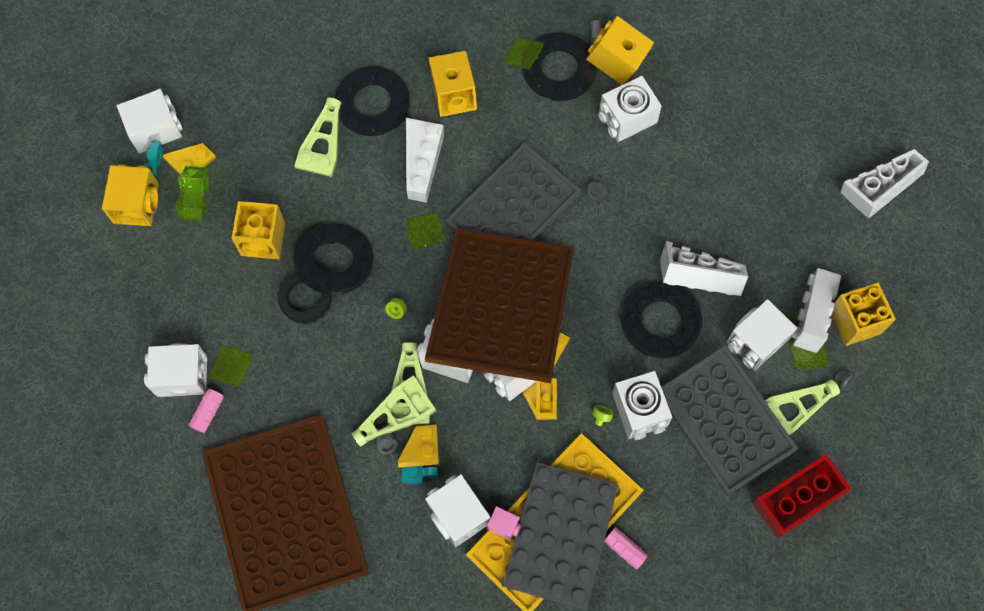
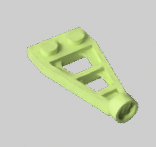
(318, 162)
(793, 397)
(416, 400)
(401, 409)

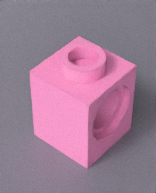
(504, 523)

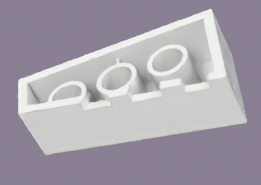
(422, 154)
(878, 187)
(701, 271)
(817, 310)

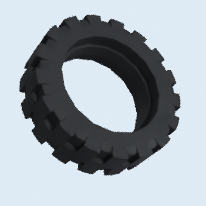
(298, 316)

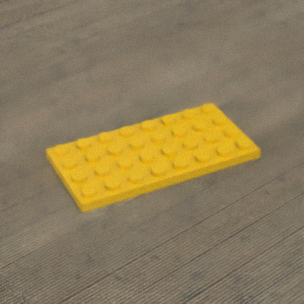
(493, 551)

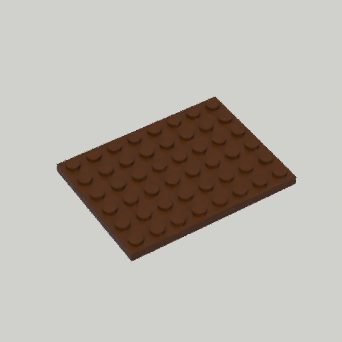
(501, 306)
(284, 514)

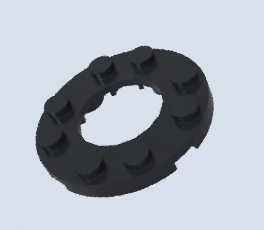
(565, 89)
(377, 124)
(328, 282)
(675, 295)

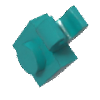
(154, 155)
(415, 474)

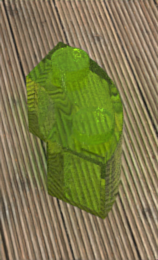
(193, 183)

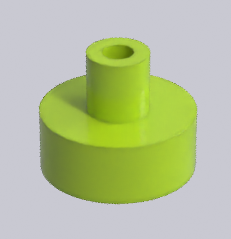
(396, 308)
(602, 414)

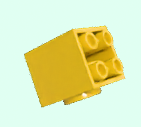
(619, 50)
(453, 83)
(130, 195)
(258, 230)
(862, 314)

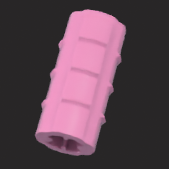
(206, 410)
(626, 548)

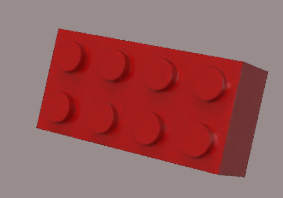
(801, 496)

